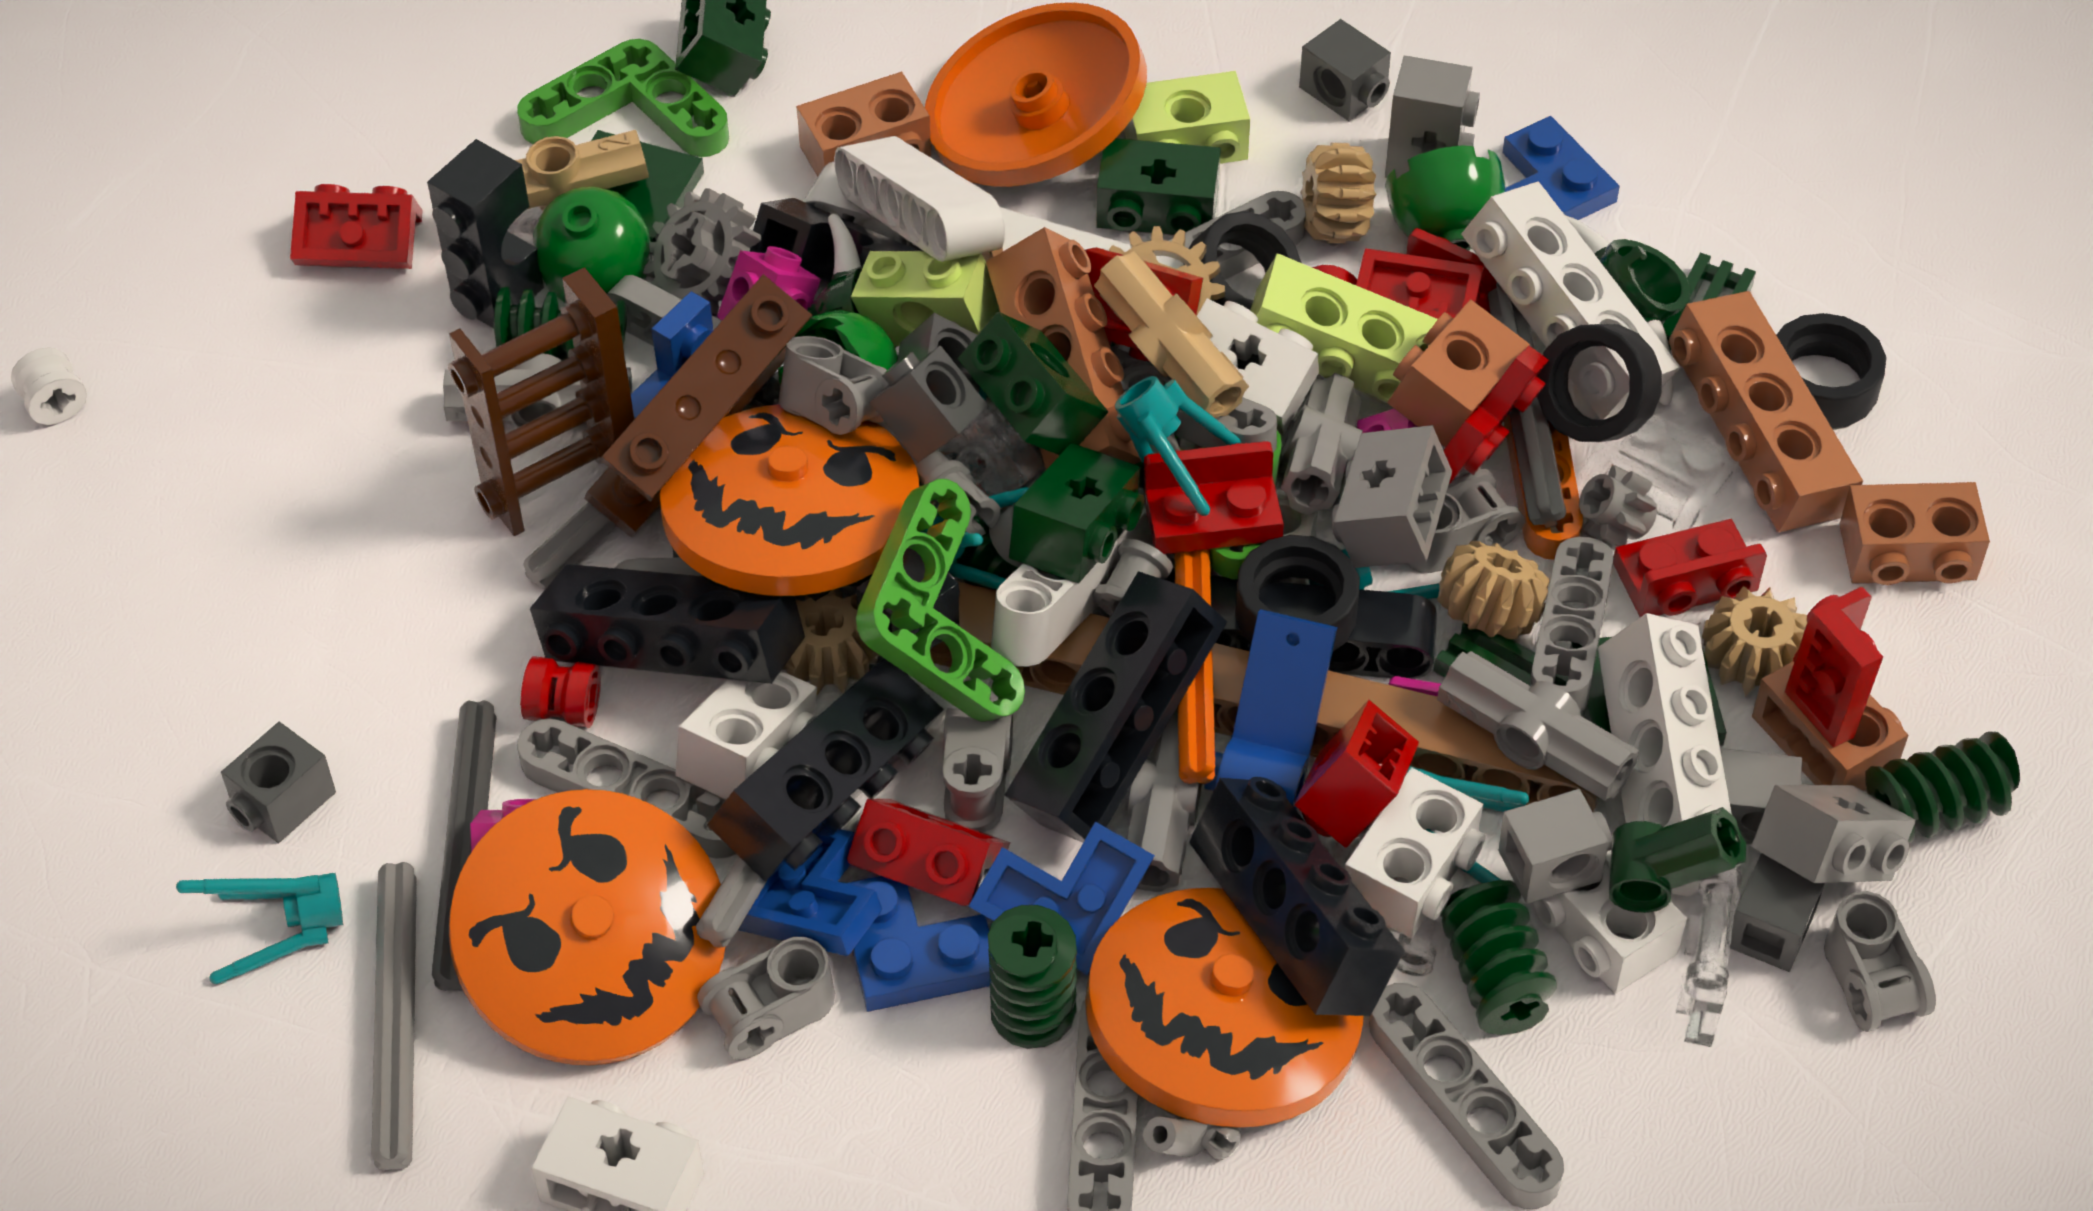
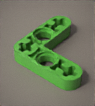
(628, 73)
(914, 603)

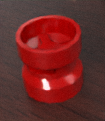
(560, 691)

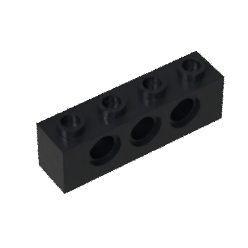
(665, 624)
(1116, 707)
(825, 768)
(1296, 897)

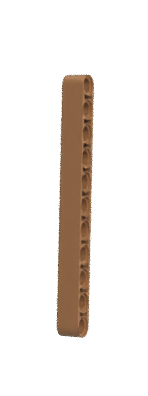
(1447, 740)

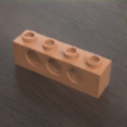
(1049, 288)
(1763, 411)

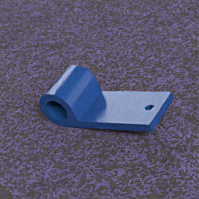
(1278, 703)

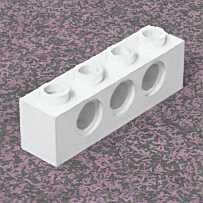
(1560, 286)
(1665, 710)

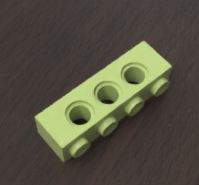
(1347, 325)

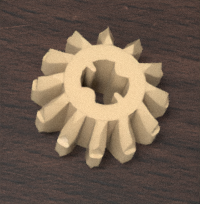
(1338, 192)
(1493, 589)
(1752, 637)
(831, 643)

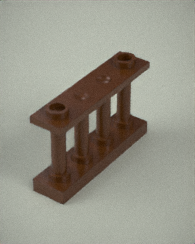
(710, 385)
(602, 401)

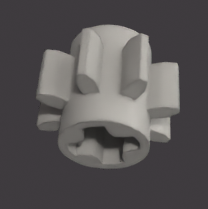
(1617, 506)

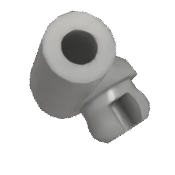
(1189, 1138)

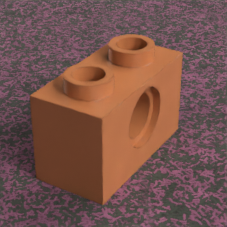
(1455, 371)

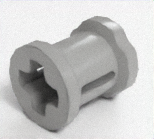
(1134, 557)

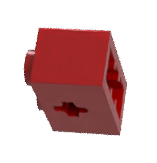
(1356, 775)

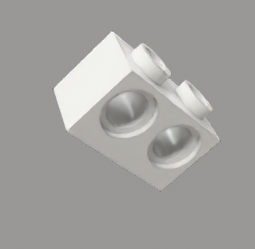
(741, 730)
(1403, 848)
(1588, 926)

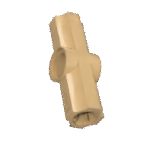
(559, 165)
(1171, 335)

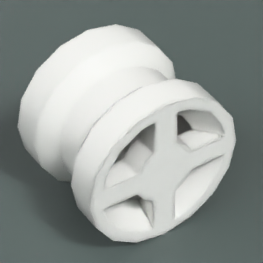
(48, 386)

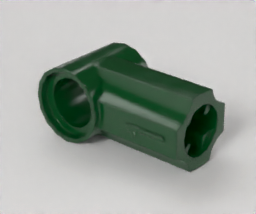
(1656, 858)

